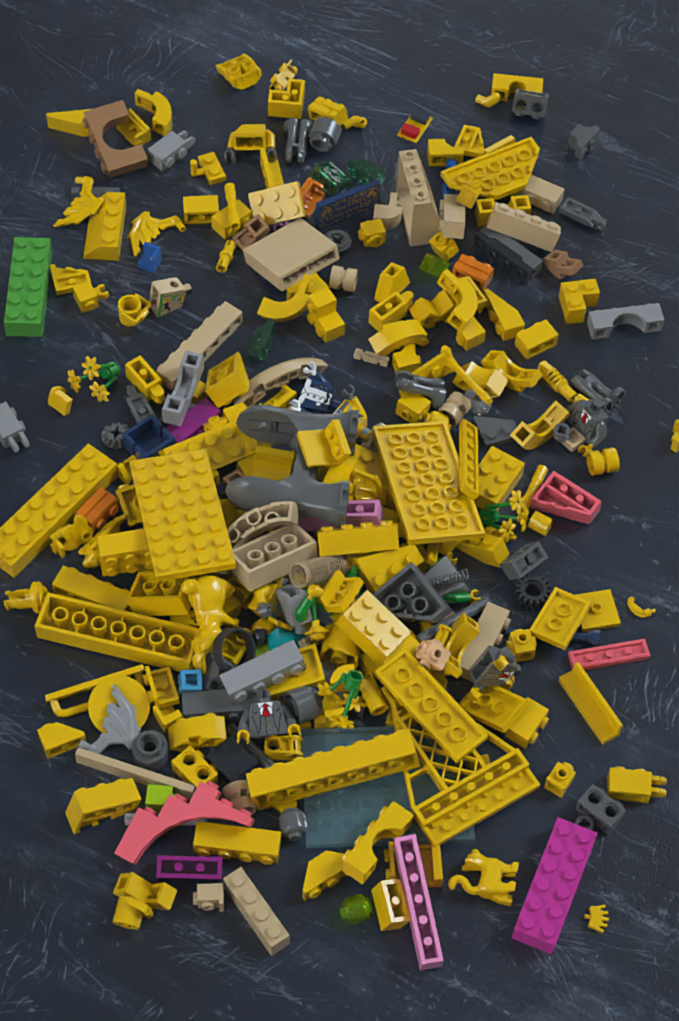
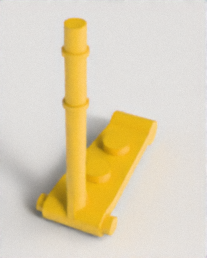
(445, 364)

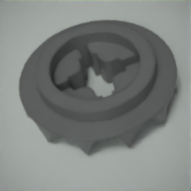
(342, 236)
(108, 437)

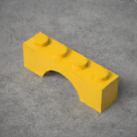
(392, 823)

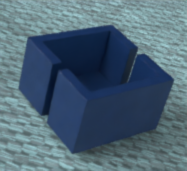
(146, 439)

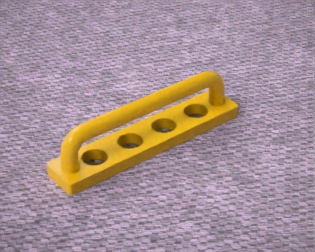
(53, 698)

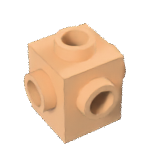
(432, 654)

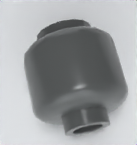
(292, 823)

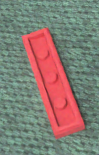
(610, 654)

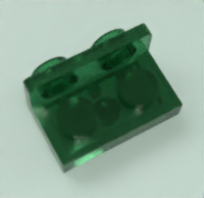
(365, 171)
(329, 177)
(262, 340)

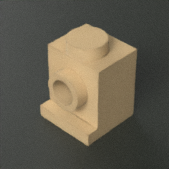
(209, 896)

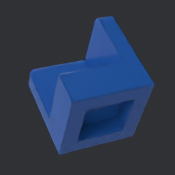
(151, 257)

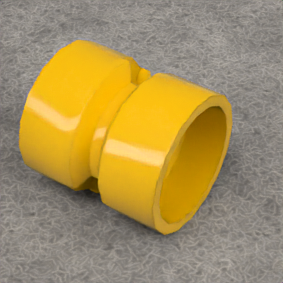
(604, 461)

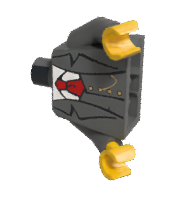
(590, 421)
(492, 669)
(266, 719)

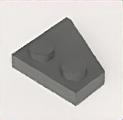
(494, 430)

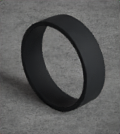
(217, 647)

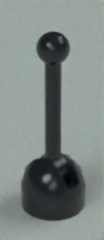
(258, 635)

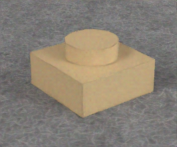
(575, 440)

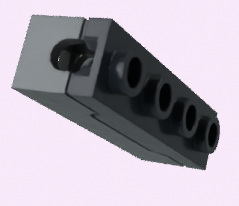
(508, 253)

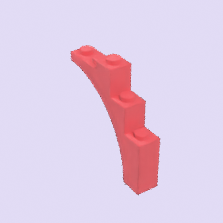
(203, 805)

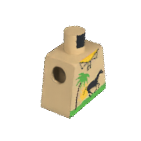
(167, 295)

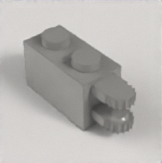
(169, 149)
(11, 429)

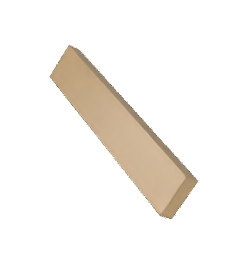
(128, 771)

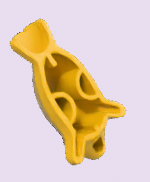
(90, 549)

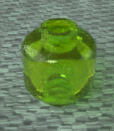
(356, 909)

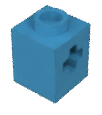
(189, 681)

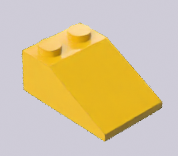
(227, 381)

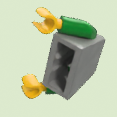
(453, 592)
(296, 604)

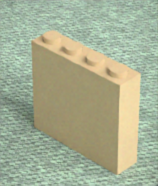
(291, 254)

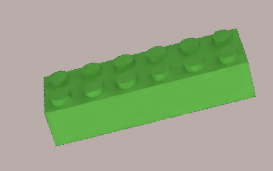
(28, 287)

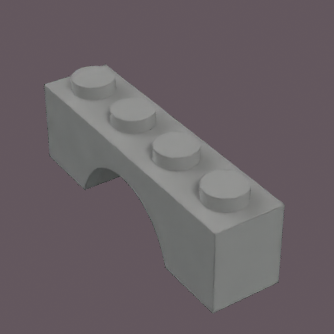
(646, 317)
(188, 378)

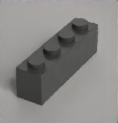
(215, 701)

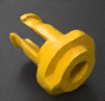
(27, 598)

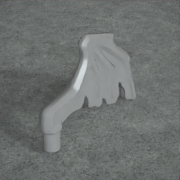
(120, 725)

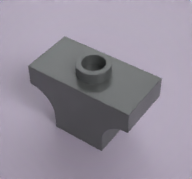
(583, 139)
(211, 679)

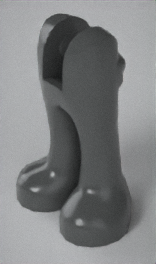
(293, 149)
(587, 382)
(421, 385)

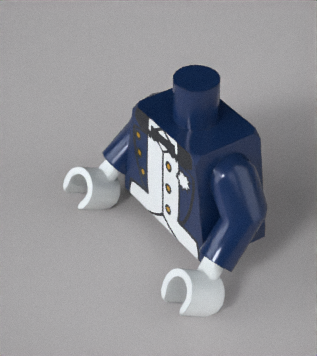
(316, 395)

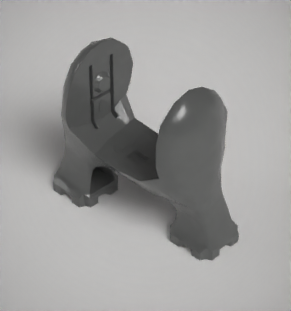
(279, 427)

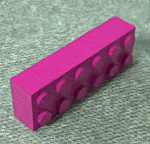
(554, 885)

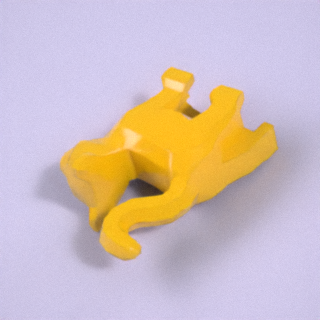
(490, 880)

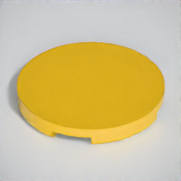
(102, 696)

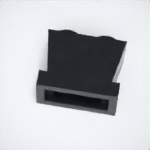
(232, 761)

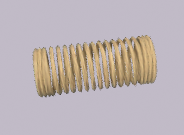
(317, 562)

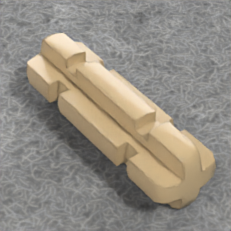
(371, 357)
(307, 641)

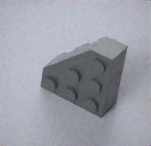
(413, 597)

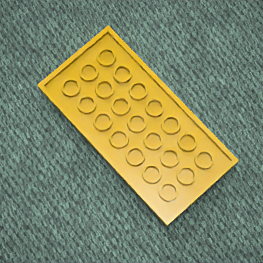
(425, 483)
(182, 515)

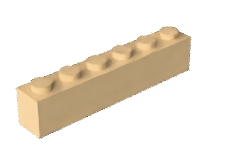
(202, 341)

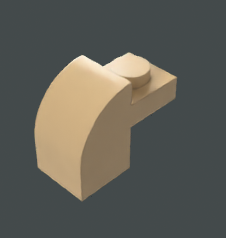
(390, 214)

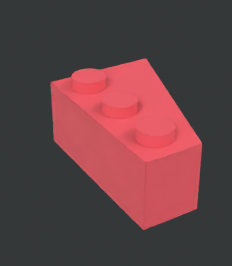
(566, 500)

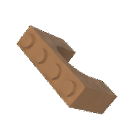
(113, 161)

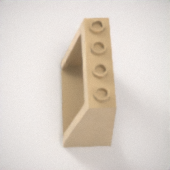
(416, 198)

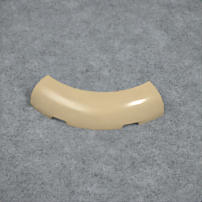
(276, 377)
(259, 521)

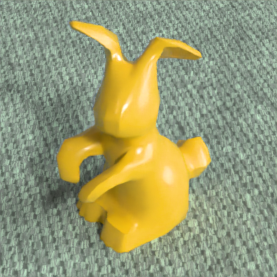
(207, 599)

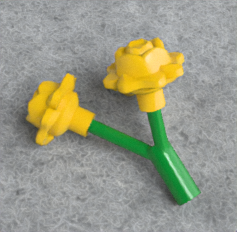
(314, 629)

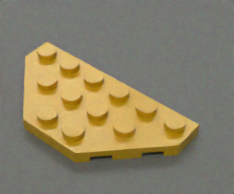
(503, 169)

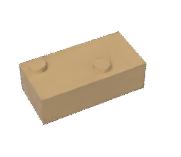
(272, 555)

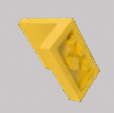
(324, 446)

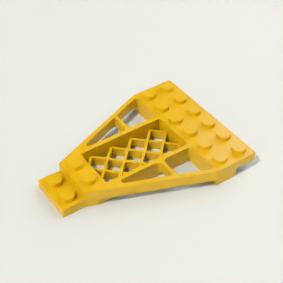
(473, 797)

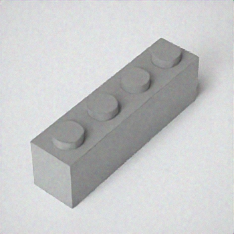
(263, 671)

